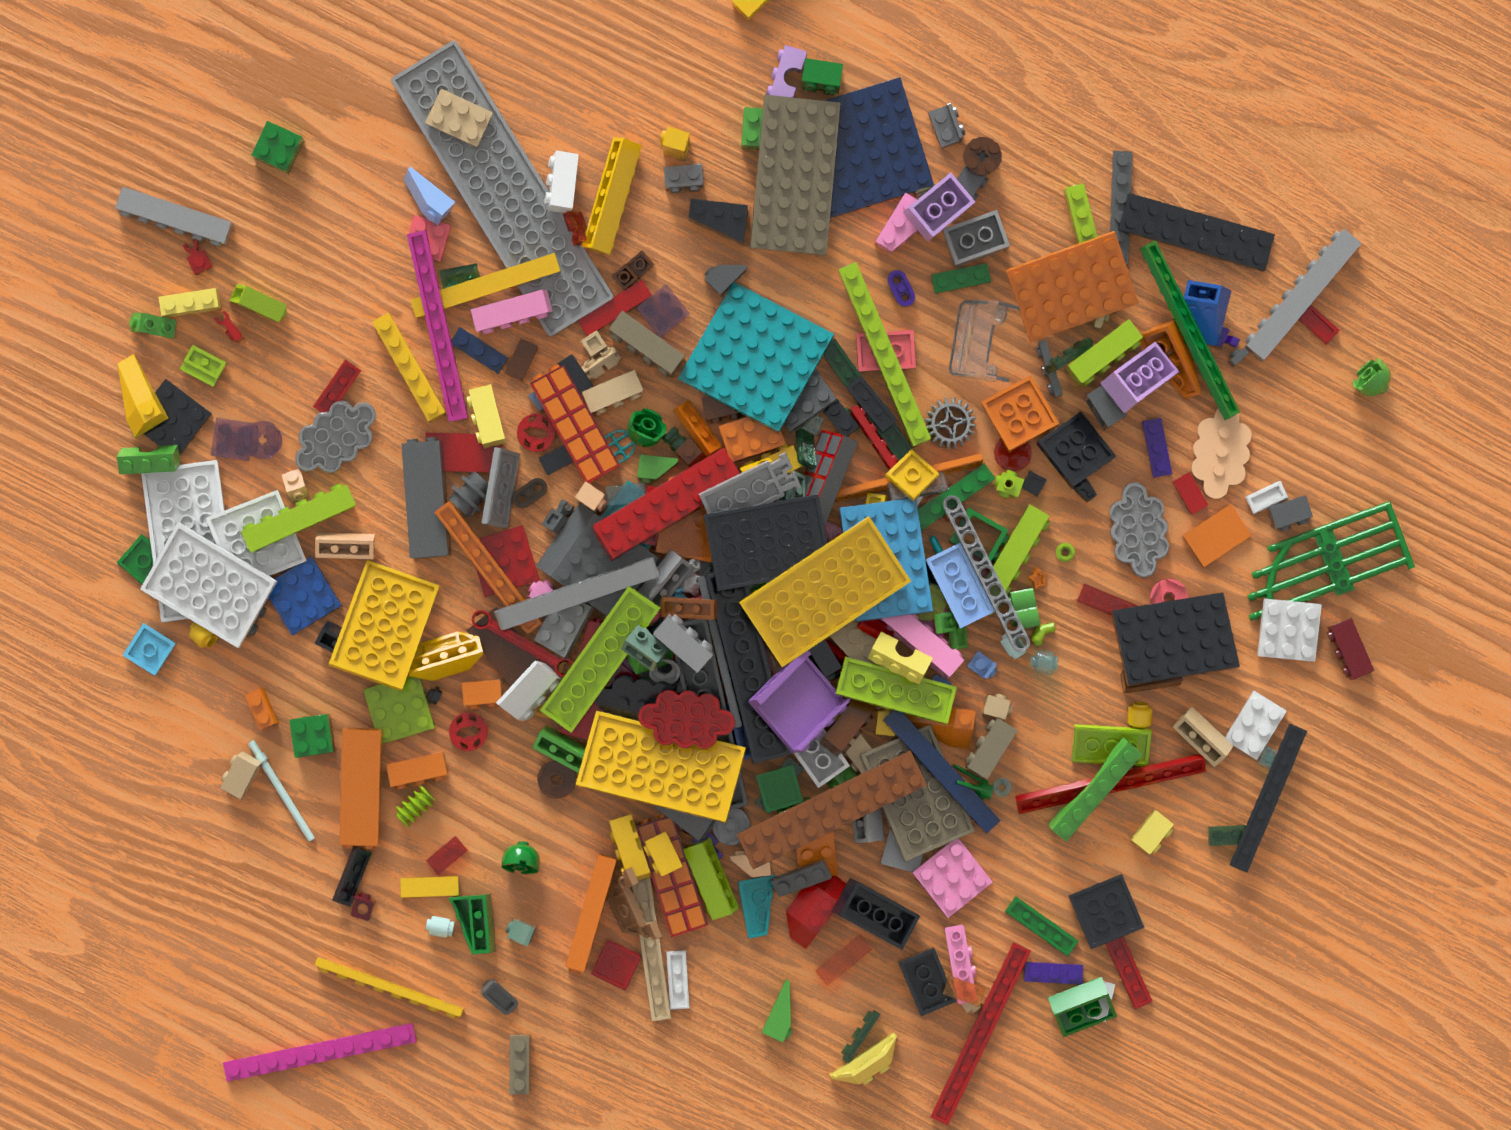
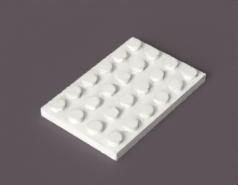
(208, 585)

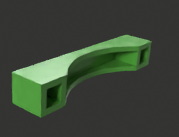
(1115, 767)

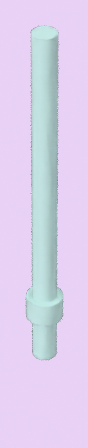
(281, 790)

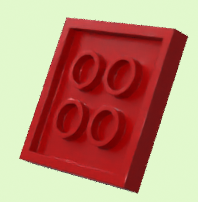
(513, 555)

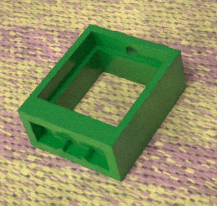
(1001, 539)

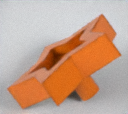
(1037, 579)

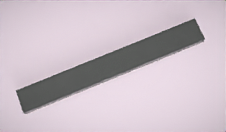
(721, 657)

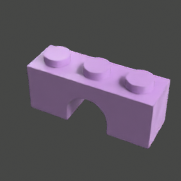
(790, 60)

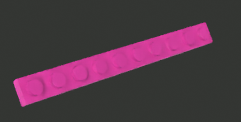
(437, 325)
(319, 1052)

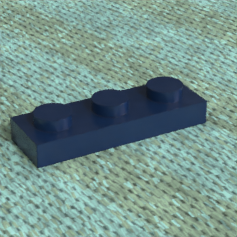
(479, 350)

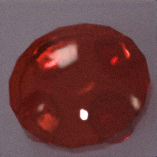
(1013, 460)

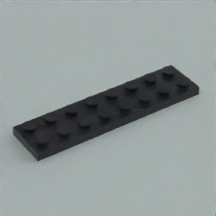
(1196, 232)

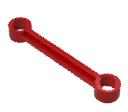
(521, 642)

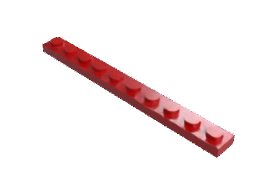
(1132, 779)
(980, 1033)

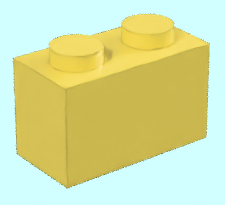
(1152, 832)

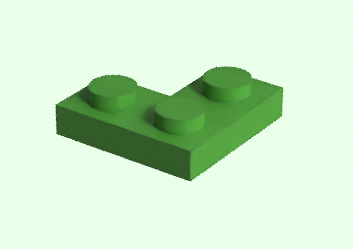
(946, 623)

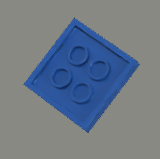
(303, 596)

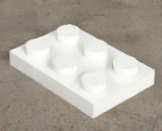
(1255, 725)

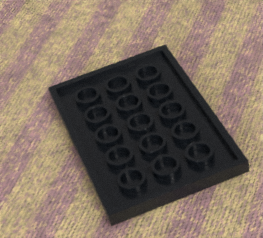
(763, 540)
(1175, 639)

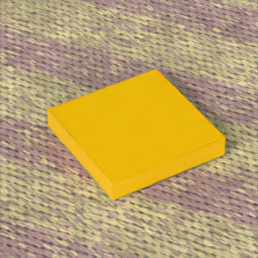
(912, 475)

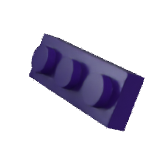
(1157, 447)
(1053, 973)

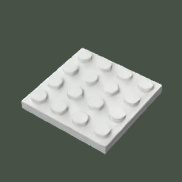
(270, 559)

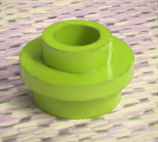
(1069, 547)

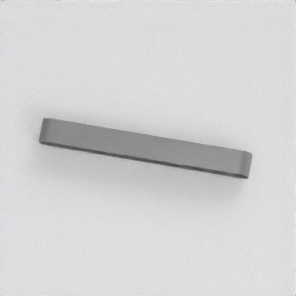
(985, 563)
(576, 593)

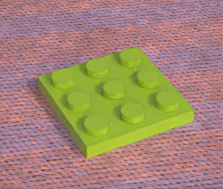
(398, 711)

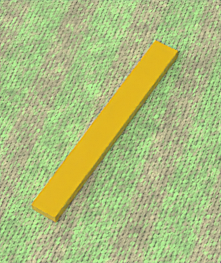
(493, 282)

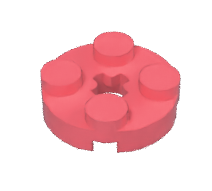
(1165, 587)

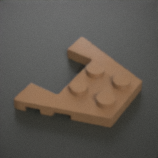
(627, 911)

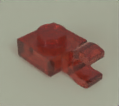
(576, 224)

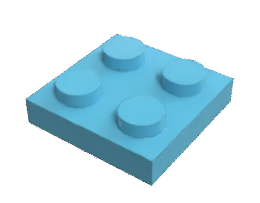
(149, 649)

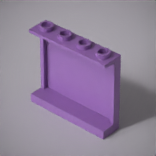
(798, 703)

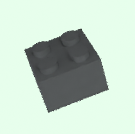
(1104, 407)

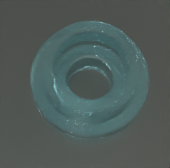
(1006, 792)

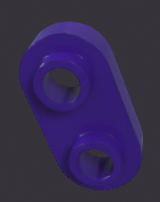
(902, 288)

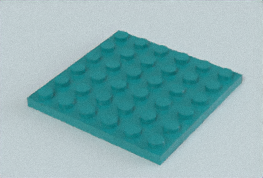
(756, 357)

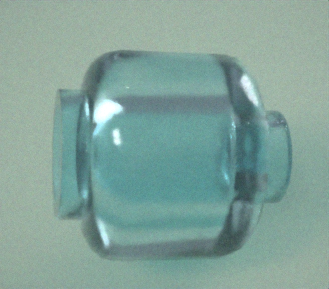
(1044, 662)

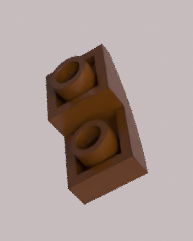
(633, 270)

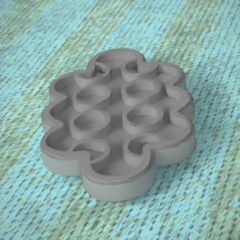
(335, 436)
(1139, 529)

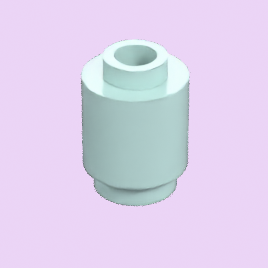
(1008, 648)
(440, 927)

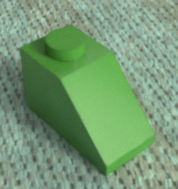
(654, 467)

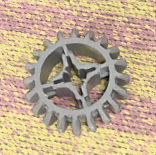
(967, 419)

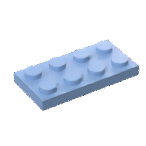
(960, 585)

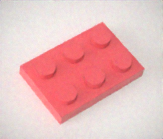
(902, 345)

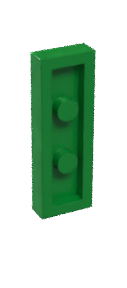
(960, 278)

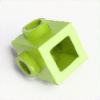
(1016, 484)

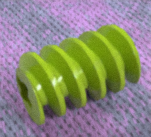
(414, 806)

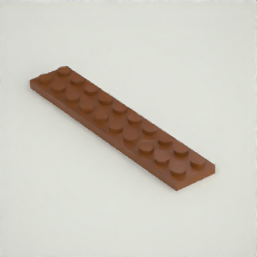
(831, 809)

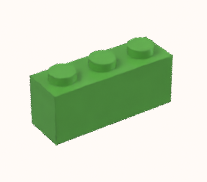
(560, 748)

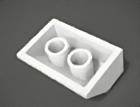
(530, 691)

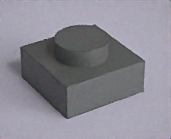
(1237, 356)

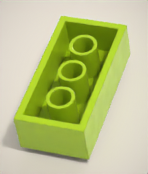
(1106, 351)

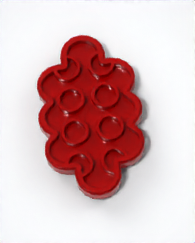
(686, 719)

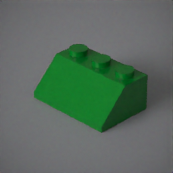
(1076, 1003)

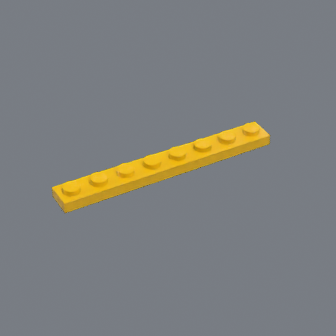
(396, 990)

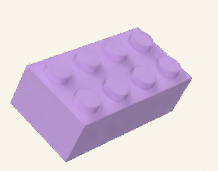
(1139, 377)

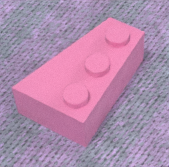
(898, 228)

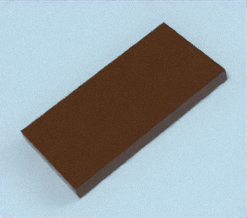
(506, 657)

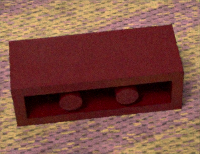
(1350, 649)

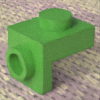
(844, 776)

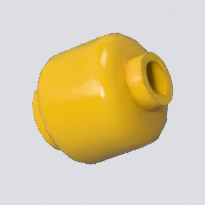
(202, 636)
(1139, 715)

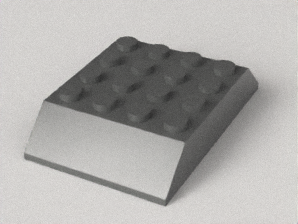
(579, 556)

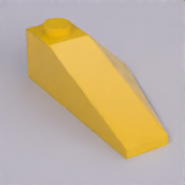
(140, 401)

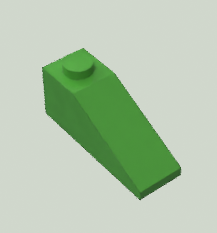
(779, 1019)

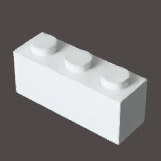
(561, 181)

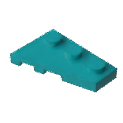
(756, 903)

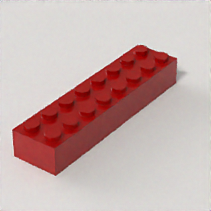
(662, 506)

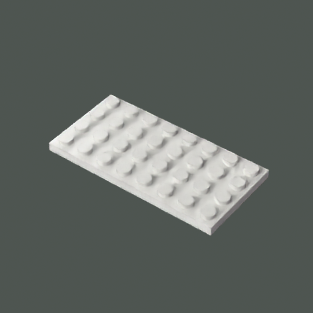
(181, 498)

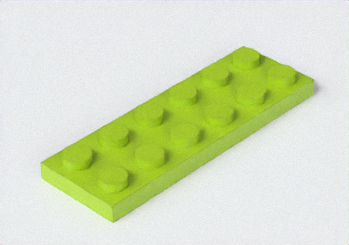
(892, 691)

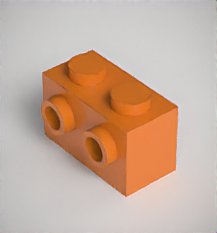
(482, 693)

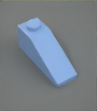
(430, 200)

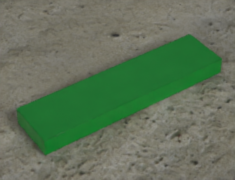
(1041, 926)

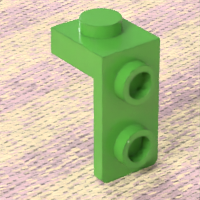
(152, 325)

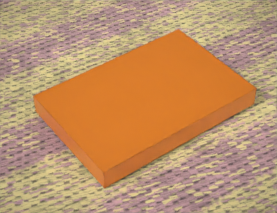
(1216, 535)

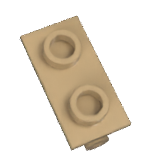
(594, 365)

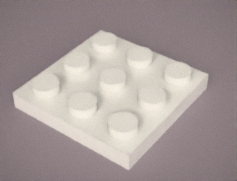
(1289, 630)

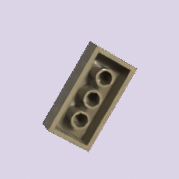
(647, 344)

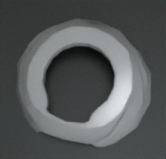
(669, 677)

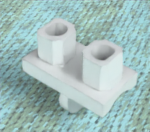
(691, 583)

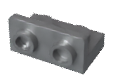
(946, 125)
(683, 177)

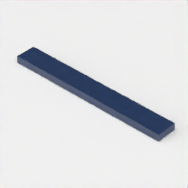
(941, 770)

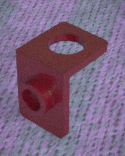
(365, 899)

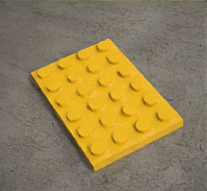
(383, 625)

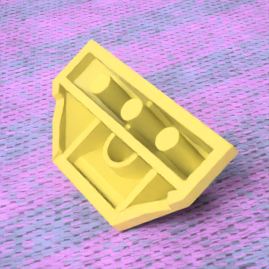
(868, 1062)

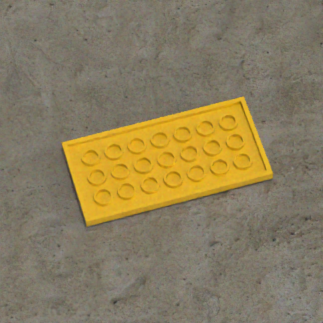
(825, 591)
(631, 764)

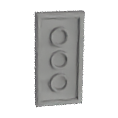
(500, 488)

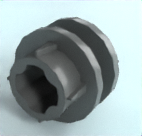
(470, 494)

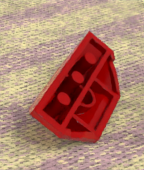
(812, 909)

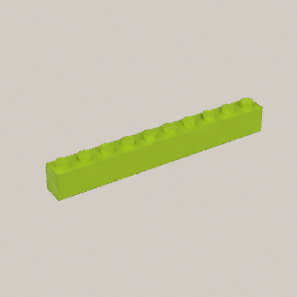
(884, 354)

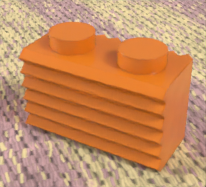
(261, 709)

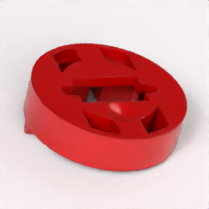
(533, 441)
(471, 739)

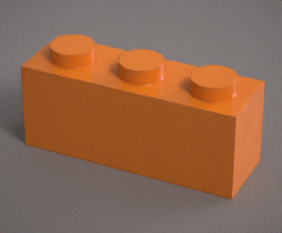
(417, 770)

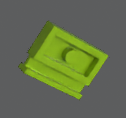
(203, 366)

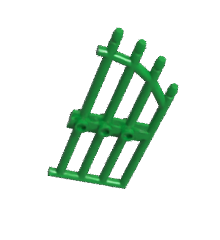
(1334, 563)

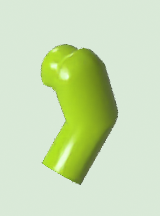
(1040, 631)

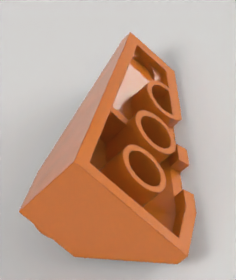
(1173, 344)
(957, 731)

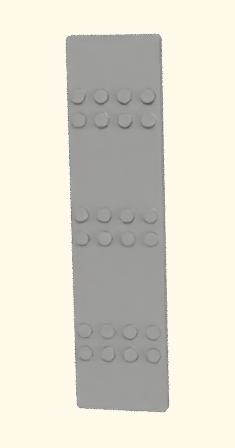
(503, 189)

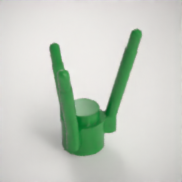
(983, 789)

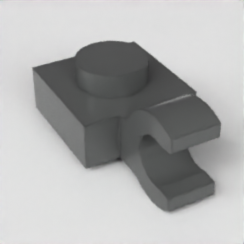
(556, 518)

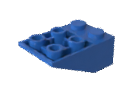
(1208, 306)

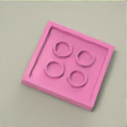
(952, 877)

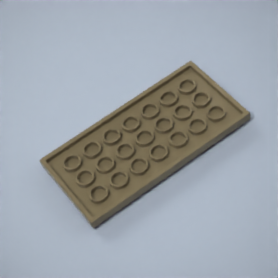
(795, 175)

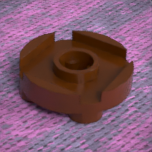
(973, 162)
(560, 789)

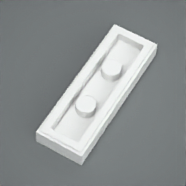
(677, 979)

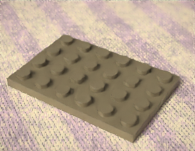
(924, 816)

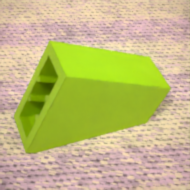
(258, 303)

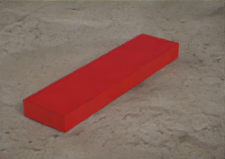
(610, 311)
(1129, 973)

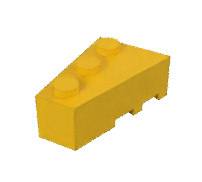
(629, 846)

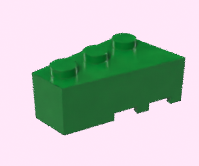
(476, 920)

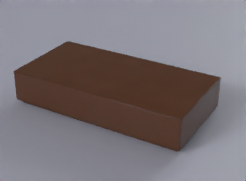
(521, 359)

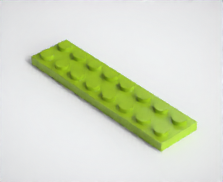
(598, 660)

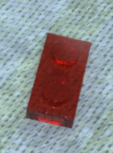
(447, 855)

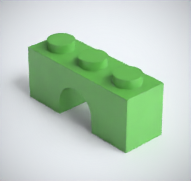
(160, 460)

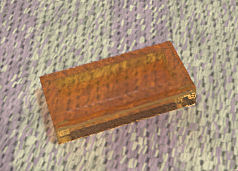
(964, 991)

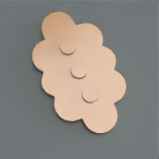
(1220, 454)

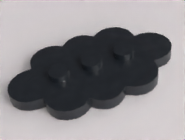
(630, 695)

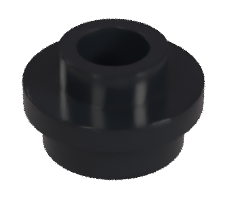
(434, 695)

